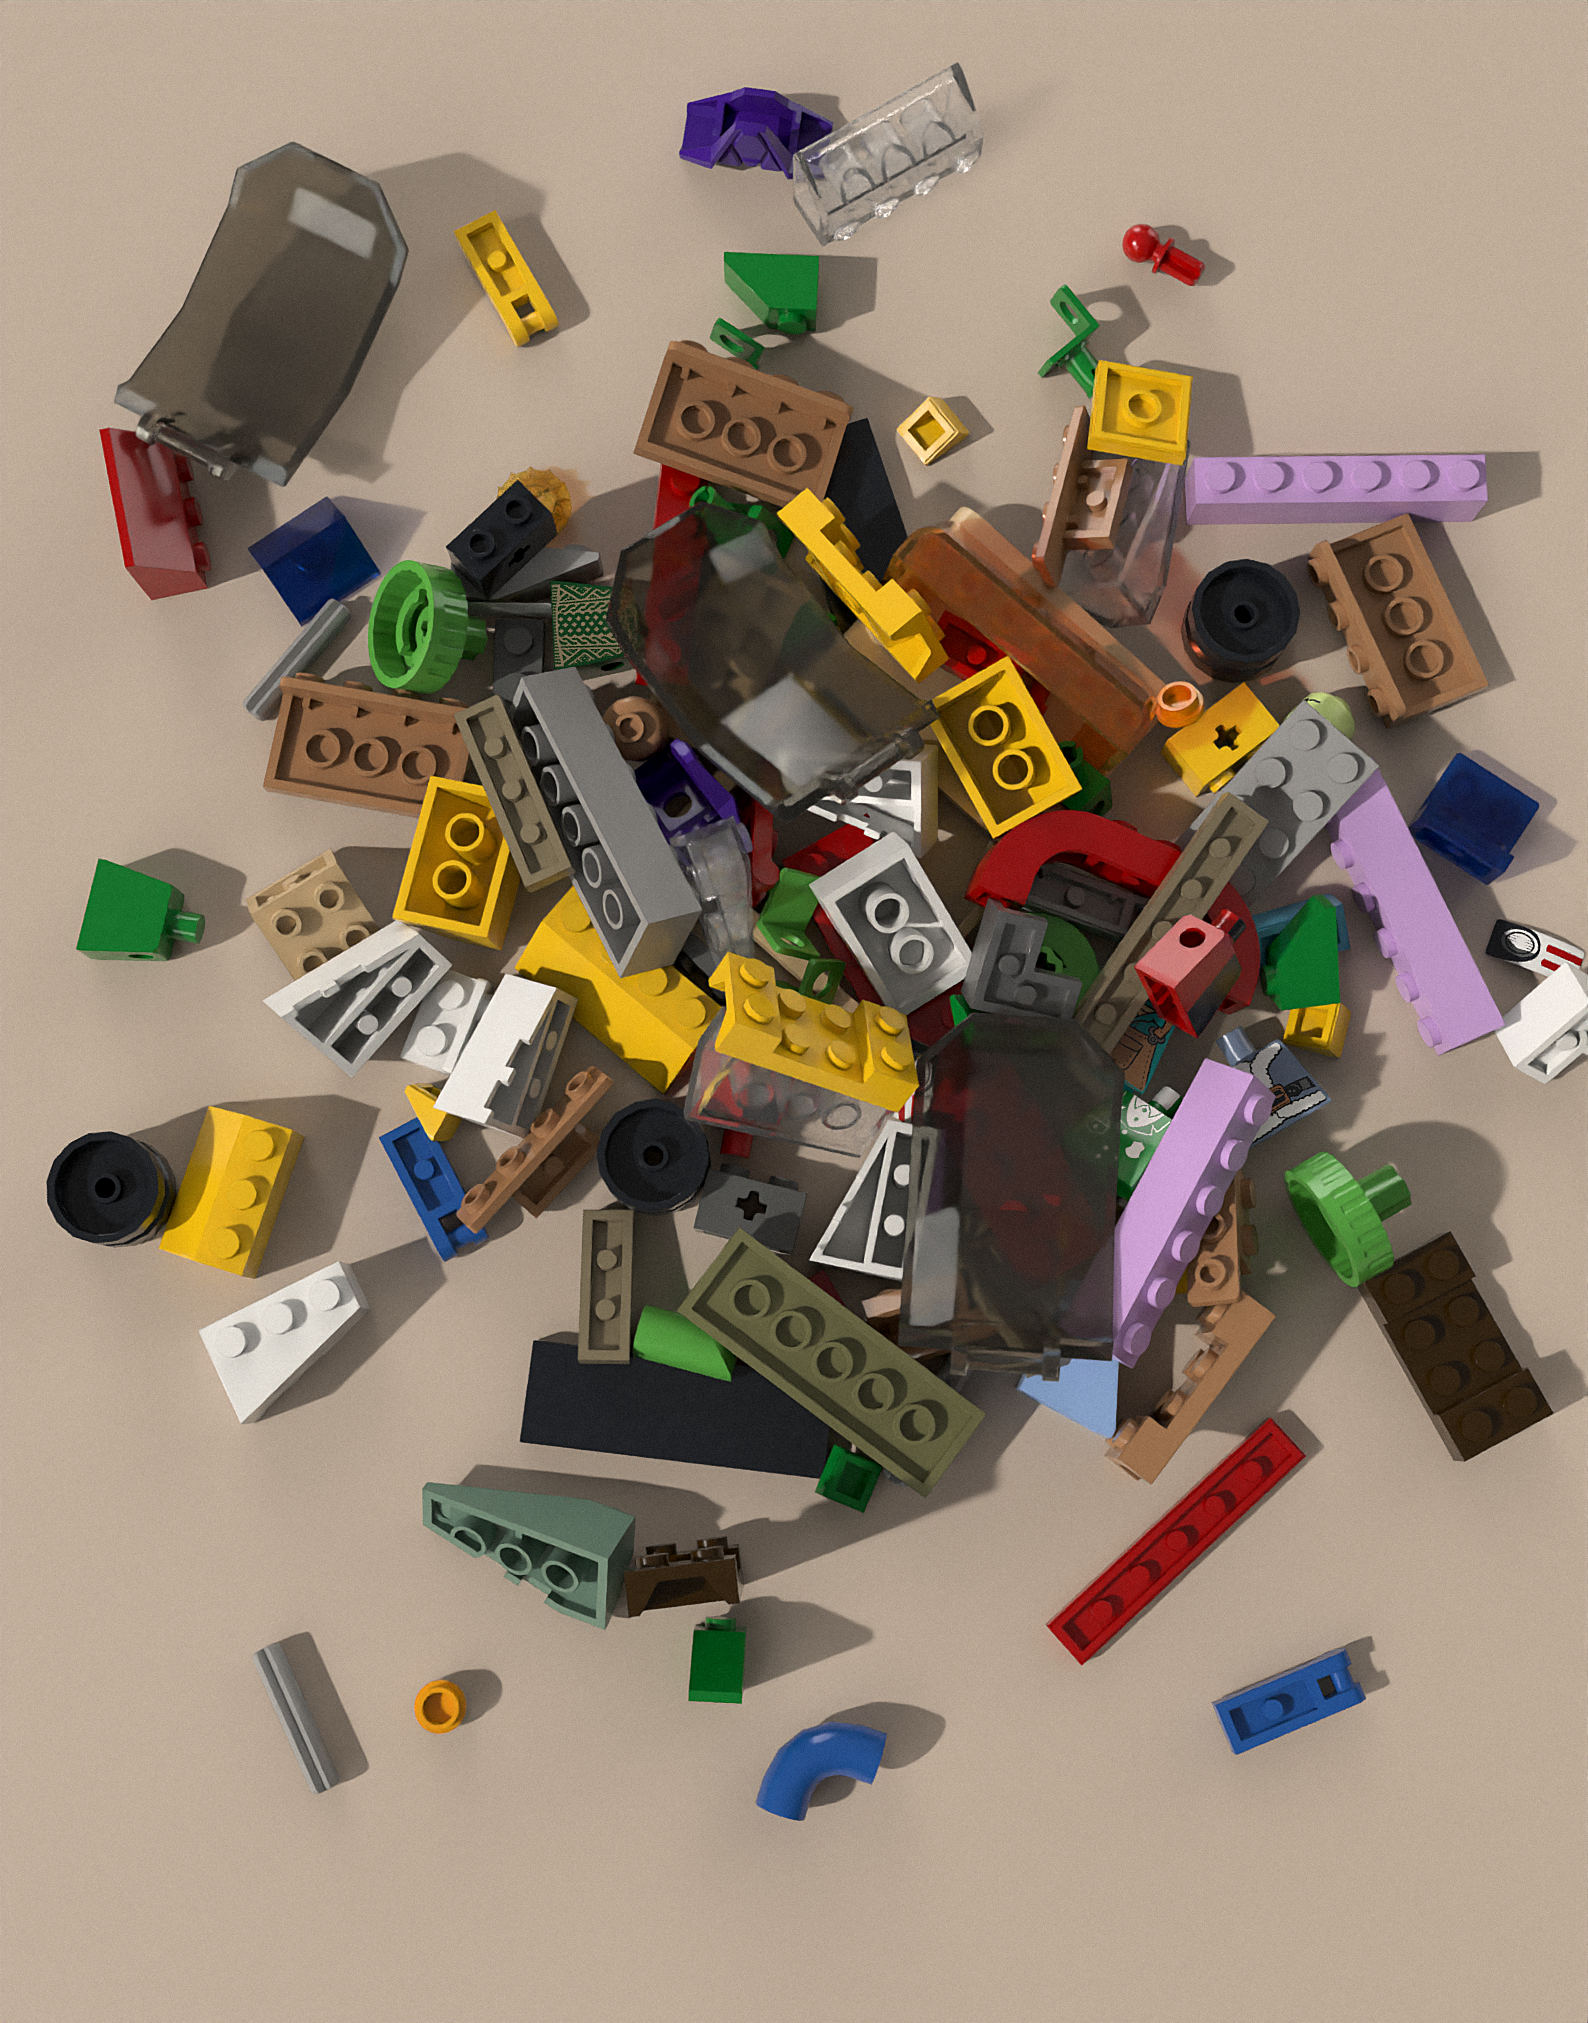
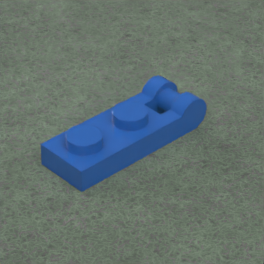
(430, 1185)
(1287, 1701)

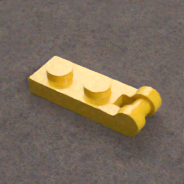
(505, 277)

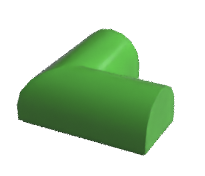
(678, 1342)

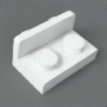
(446, 1021)

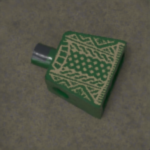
(581, 631)

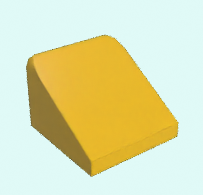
(932, 430)
(1318, 1029)
(436, 1123)

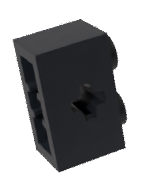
(502, 539)

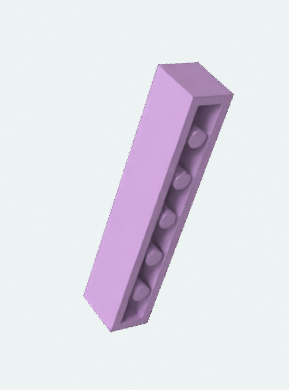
(1334, 489)
(1411, 919)
(1180, 1197)

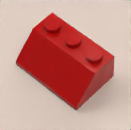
(155, 515)

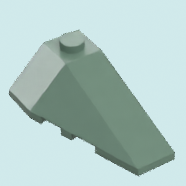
(555, 1543)

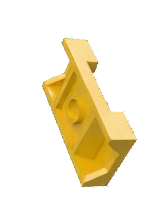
(890, 614)
(819, 1043)

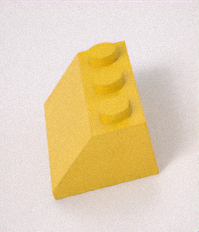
(1002, 748)
(458, 868)
(232, 1192)

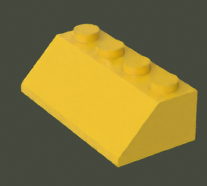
(642, 1018)

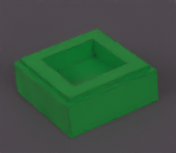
(848, 1478)

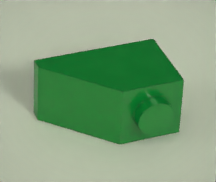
(776, 288)
(1304, 959)
(718, 1661)

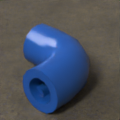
(811, 1758)

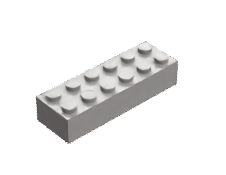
(612, 835)

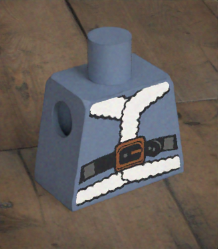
(1281, 1073)

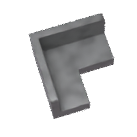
(1004, 972)

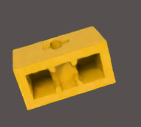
(1235, 717)

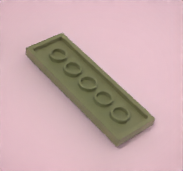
(831, 1362)

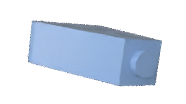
(1083, 1393)

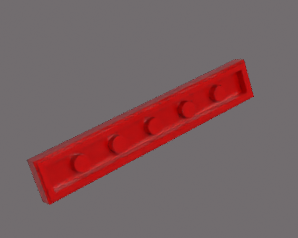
(1175, 1540)

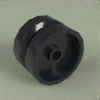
(1240, 620)
(623, 1161)
(99, 1165)

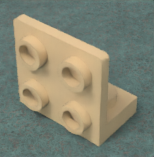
(311, 915)

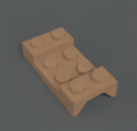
(1231, 1331)

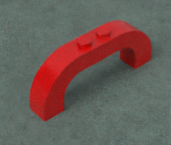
(1113, 853)

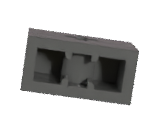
(721, 1217)

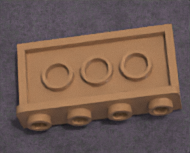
(741, 426)
(1396, 621)
(363, 745)

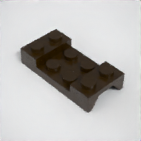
(1453, 1349)
(684, 1577)

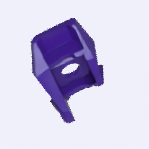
(750, 129)
(677, 774)

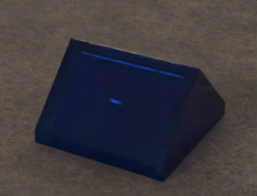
(314, 560)

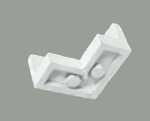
(1548, 1025)

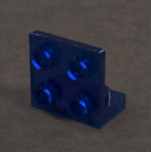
(1473, 819)

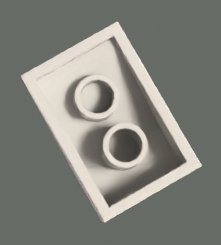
(894, 924)

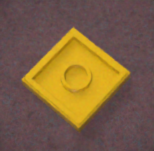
(1140, 412)

